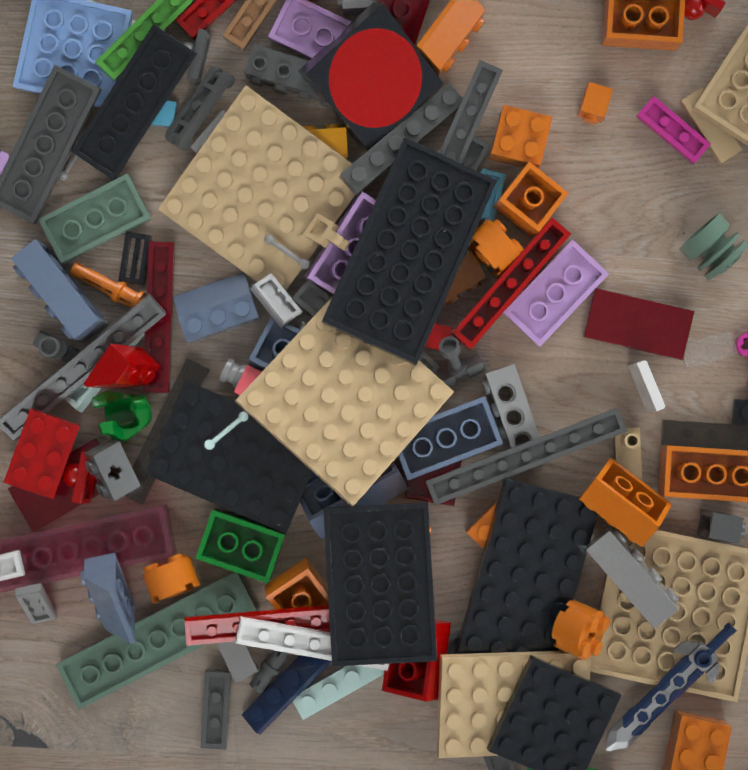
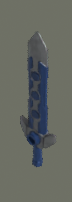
(697, 660)

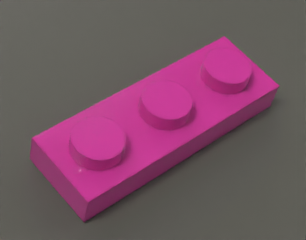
(673, 130)

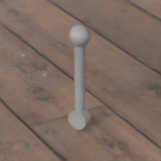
(64, 174)
(269, 239)

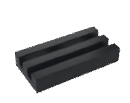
(125, 256)

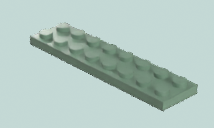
(158, 641)

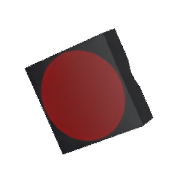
(371, 76)

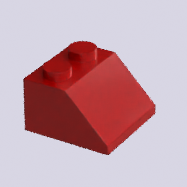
(123, 368)

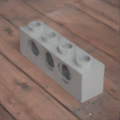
(509, 378)

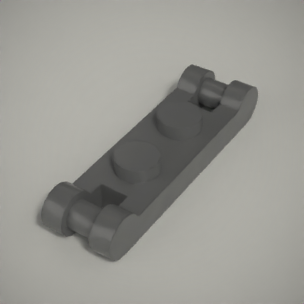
(198, 107)

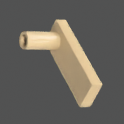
(628, 451)

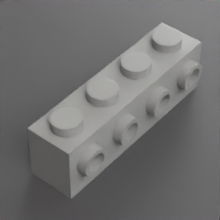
(633, 577)

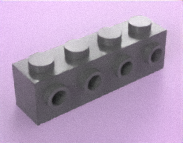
(280, 72)

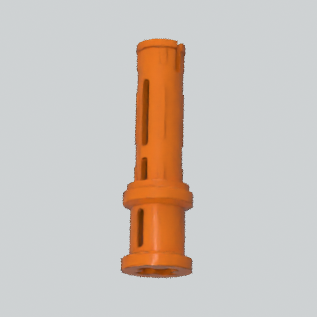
(118, 291)

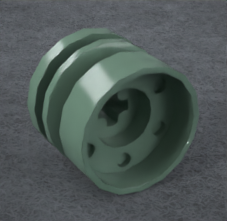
(714, 247)

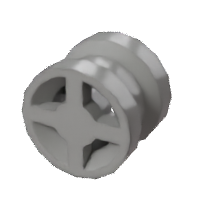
(232, 372)

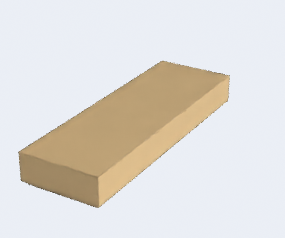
(722, 145)

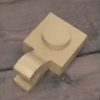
(324, 231)

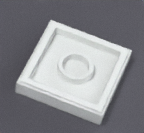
(646, 386)

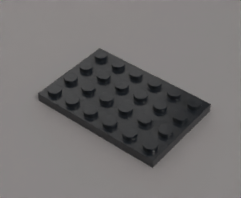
(242, 472)
(380, 584)

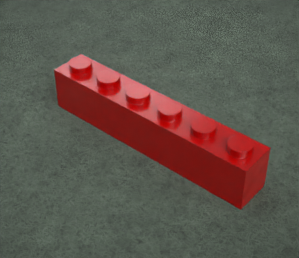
(510, 284)

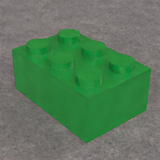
(240, 545)

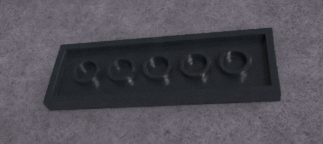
(134, 102)

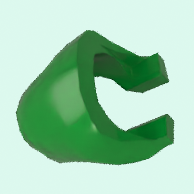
(123, 413)

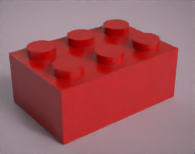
(41, 453)
(418, 679)

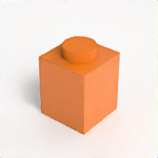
(594, 103)

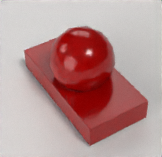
(695, 8)
(79, 478)

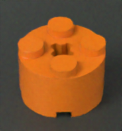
(494, 247)
(170, 579)
(580, 630)

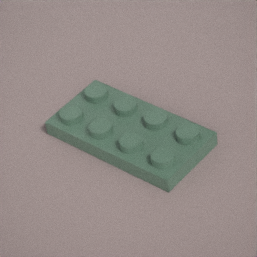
(95, 219)

